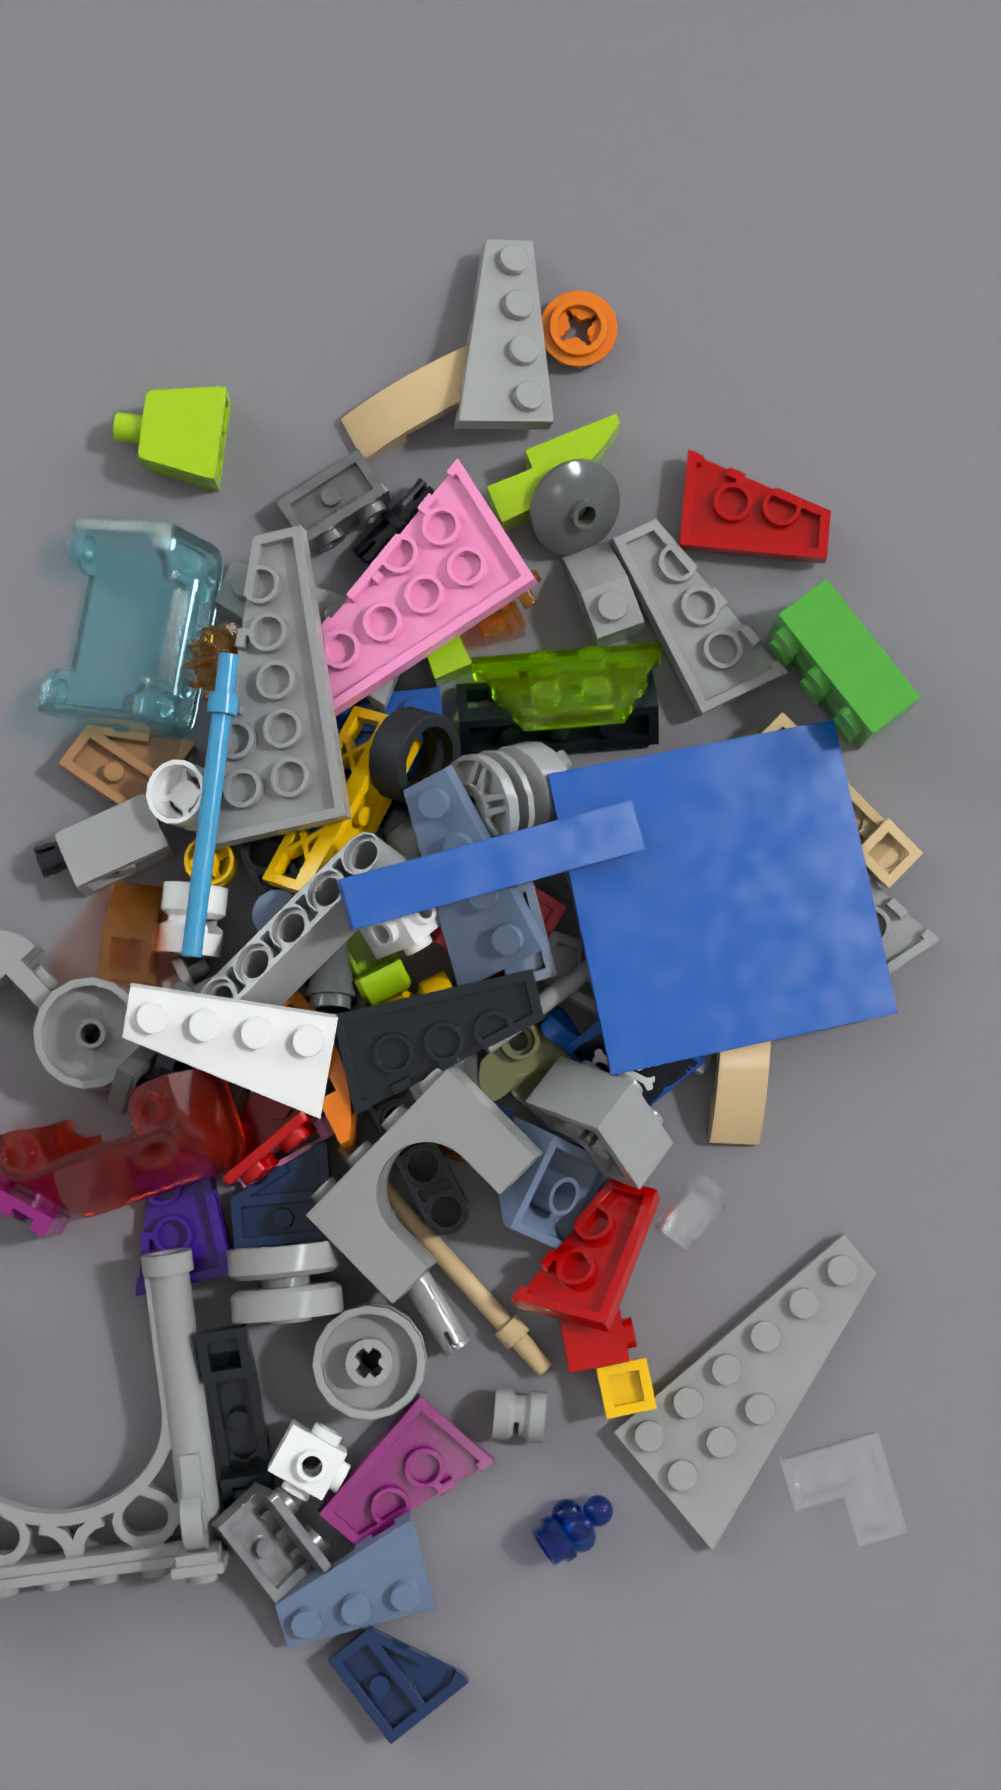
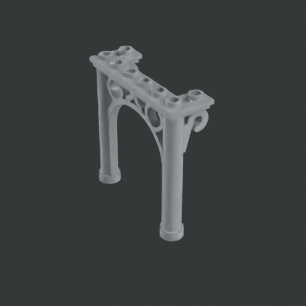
(185, 1431)

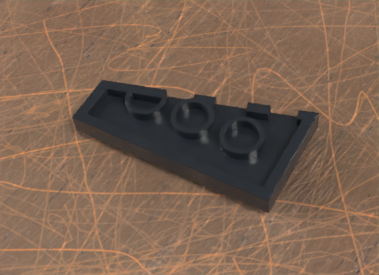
(407, 1038)

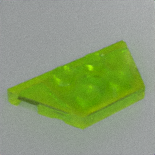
(569, 685)

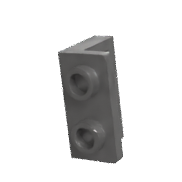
(336, 502)
(271, 1540)

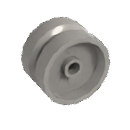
(66, 1030)
(285, 1282)
(349, 1382)

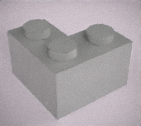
(604, 1117)

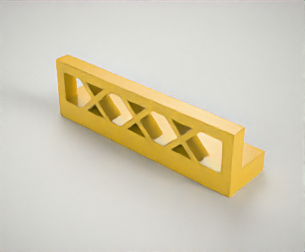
(365, 804)

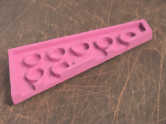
(423, 590)

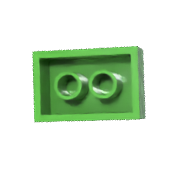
(841, 665)

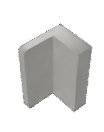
(114, 845)

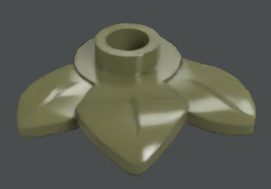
(520, 1070)

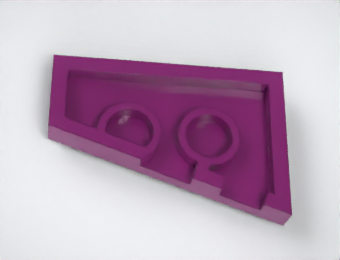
(404, 1468)

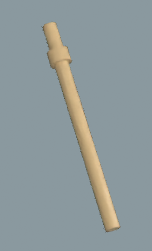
(510, 1330)

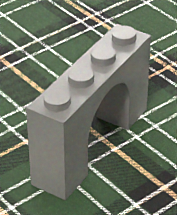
(357, 1207)

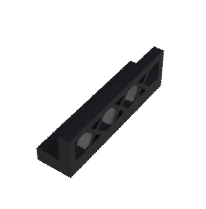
(494, 728)

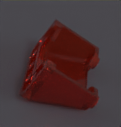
(181, 1135)

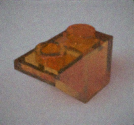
(131, 935)

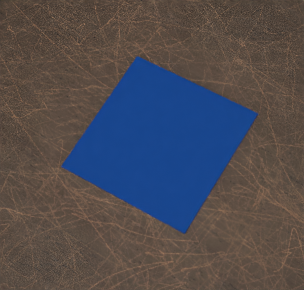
(740, 910)

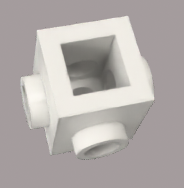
(403, 933)
(301, 1443)

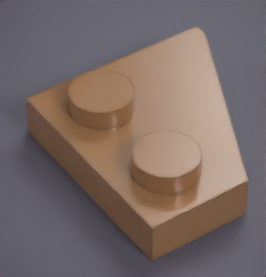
(120, 762)

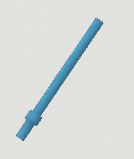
(222, 707)

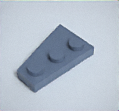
(364, 1588)

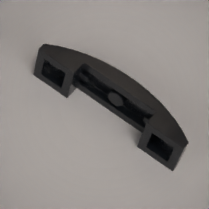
(235, 1409)

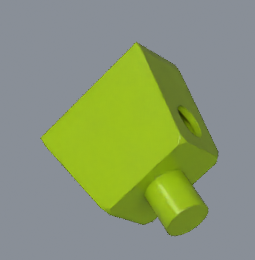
(180, 433)

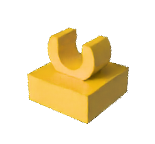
(626, 1388)

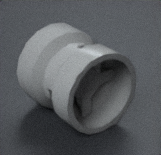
(519, 1415)

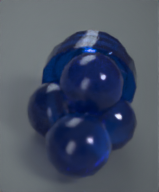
(571, 1529)

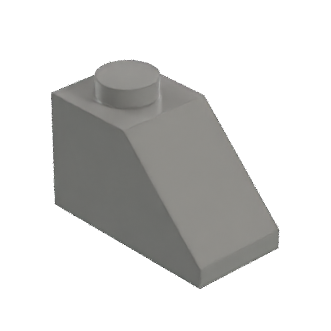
(604, 595)

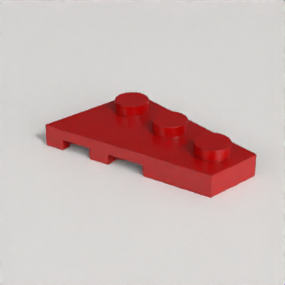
(745, 518)
(595, 1262)

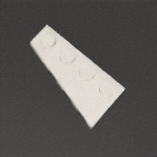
(248, 1043)

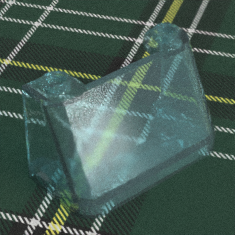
(140, 610)

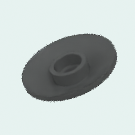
(563, 495)

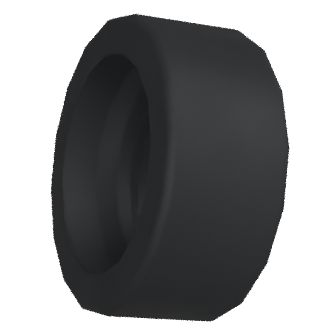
(393, 742)

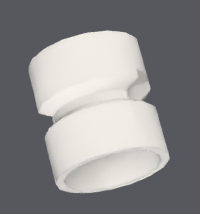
(176, 793)
(175, 906)

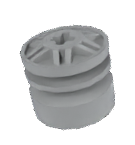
(510, 785)

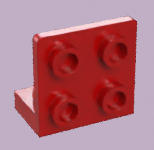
(267, 1130)

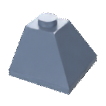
(552, 1189)

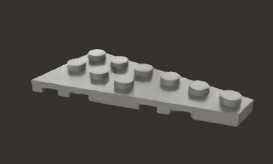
(285, 741)
(739, 1395)

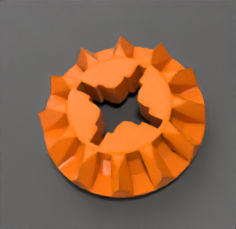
(583, 308)

